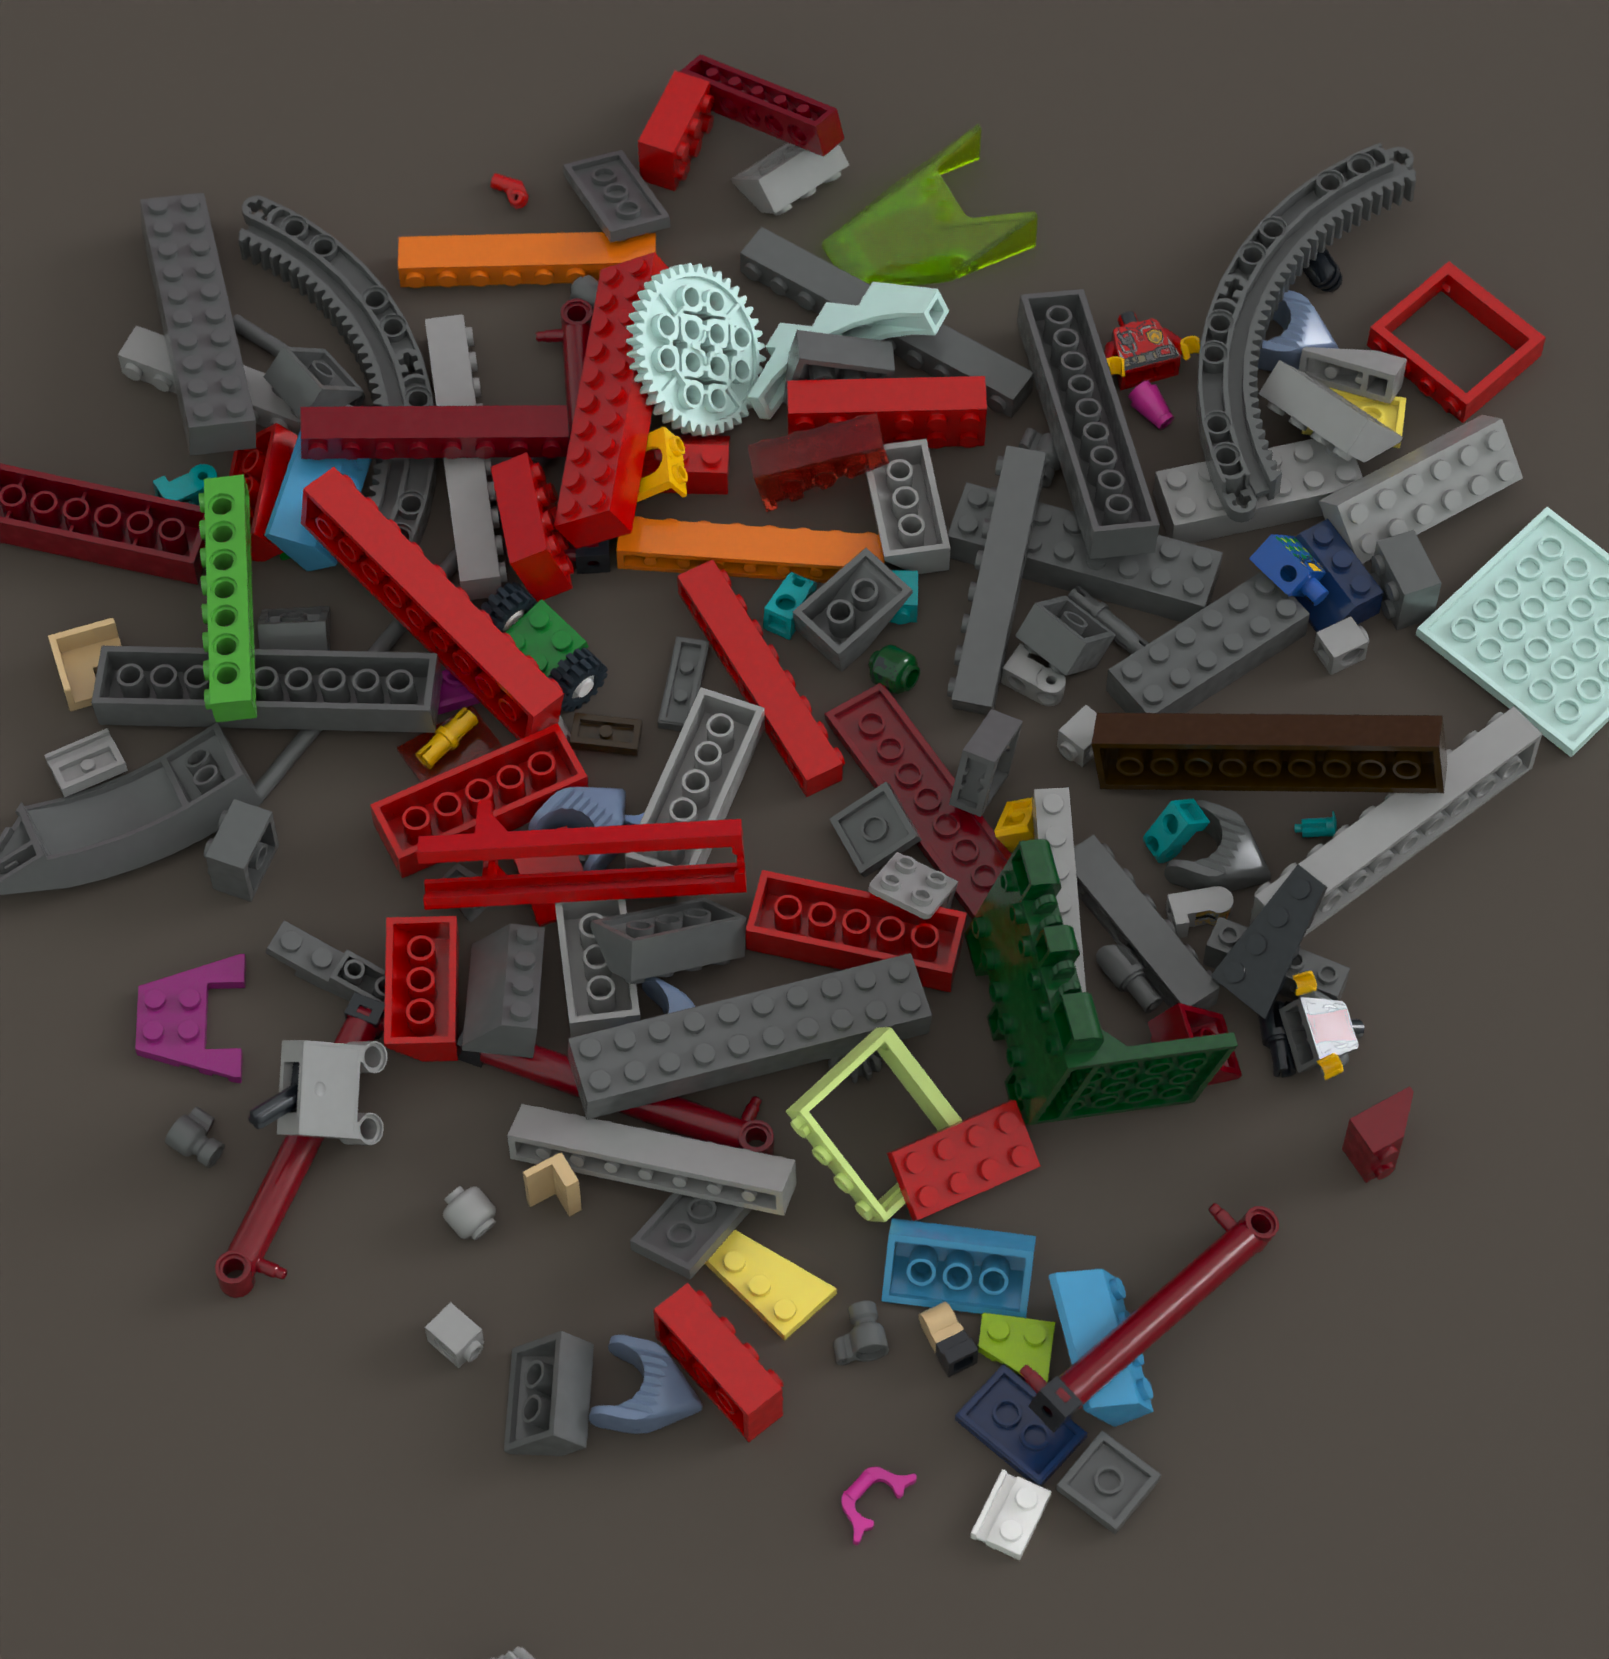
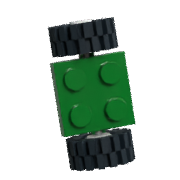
(549, 641)

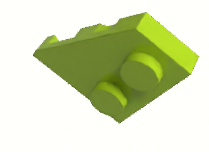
(1017, 1342)

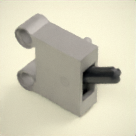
(322, 1091)

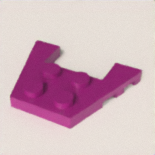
(175, 1014)

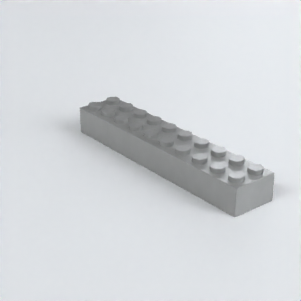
(1411, 821)

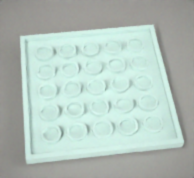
(1536, 630)

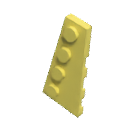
(769, 1283)

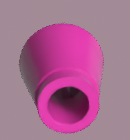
(1151, 404)

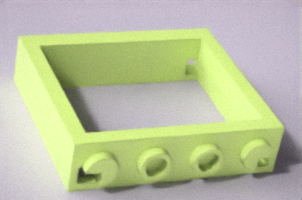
(916, 1083)

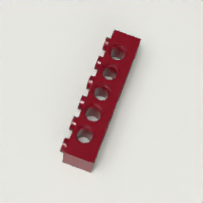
(769, 106)

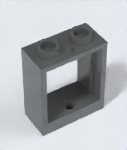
(985, 762)

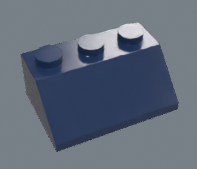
(1349, 583)

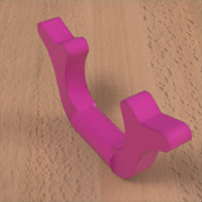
(860, 1485)

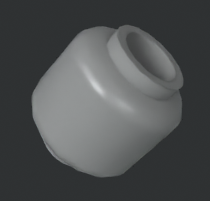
(469, 1212)

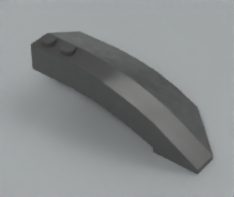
(125, 819)

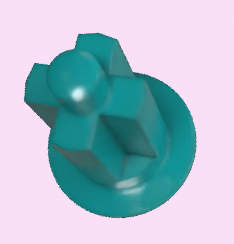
(1317, 826)

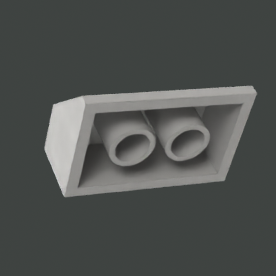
(788, 175)

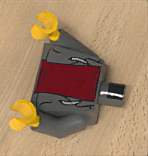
(1319, 1029)

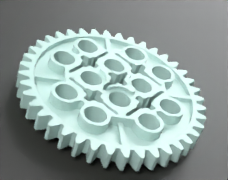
(699, 331)

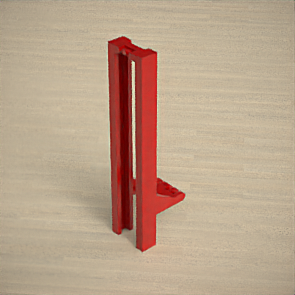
(496, 888)

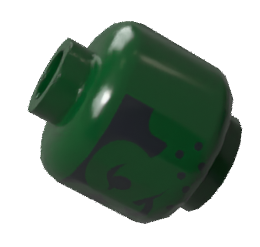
(894, 669)

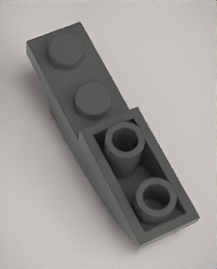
(325, 965)

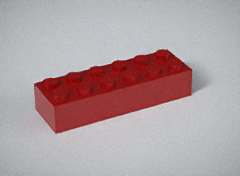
(908, 409)
(512, 778)
(851, 928)

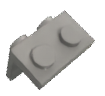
(913, 886)

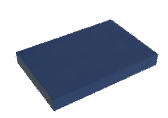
(1008, 1427)

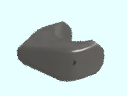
(1233, 865)

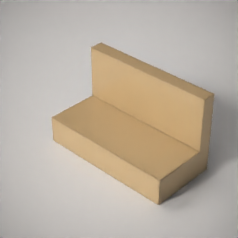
(553, 1178)

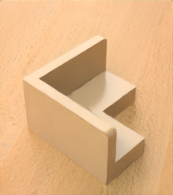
(78, 656)

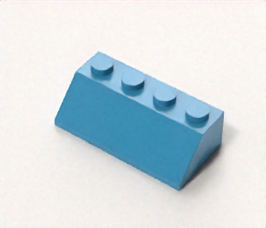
(285, 521)
(958, 1265)
(1089, 1309)

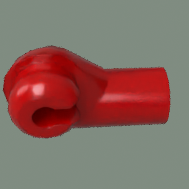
(514, 189)

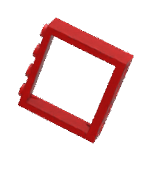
(1484, 308)

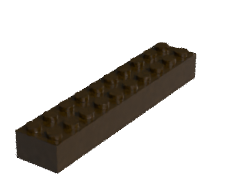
(1270, 752)

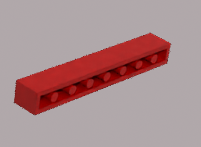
(760, 677)

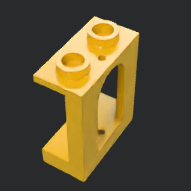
(671, 470)

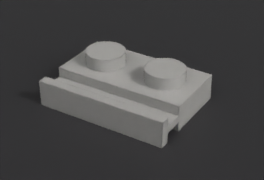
(86, 762)

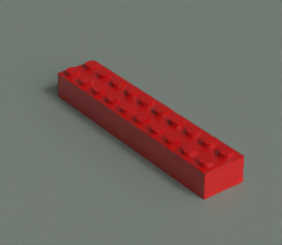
(609, 416)
(430, 605)

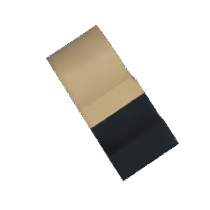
(948, 1339)

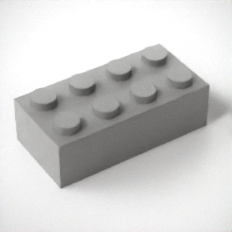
(593, 993)

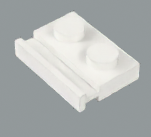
(1011, 1514)

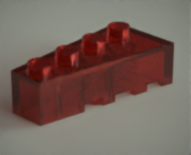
(816, 458)

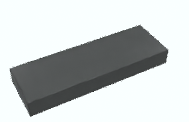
(683, 681)

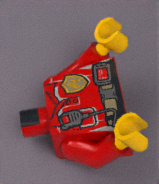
(1145, 351)

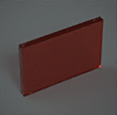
(472, 745)

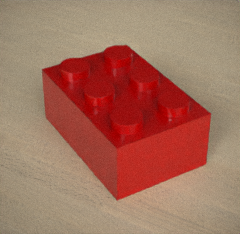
(675, 131)

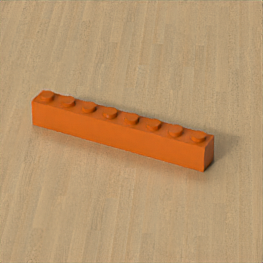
(512, 258)
(741, 549)

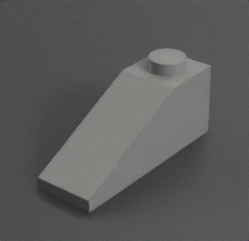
(1356, 371)

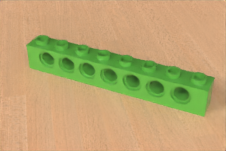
(237, 699)

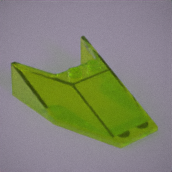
(921, 233)

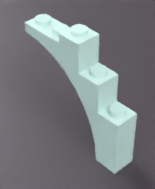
(882, 314)

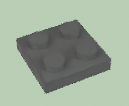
(875, 829)
(1108, 1482)

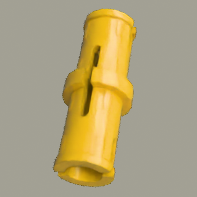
(447, 738)

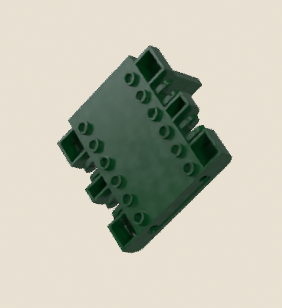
(1051, 1027)

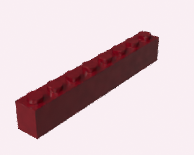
(433, 432)

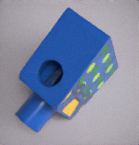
(1291, 567)

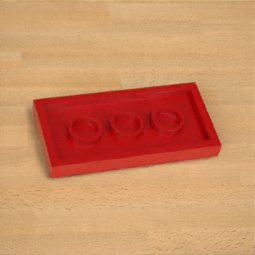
(963, 1160)

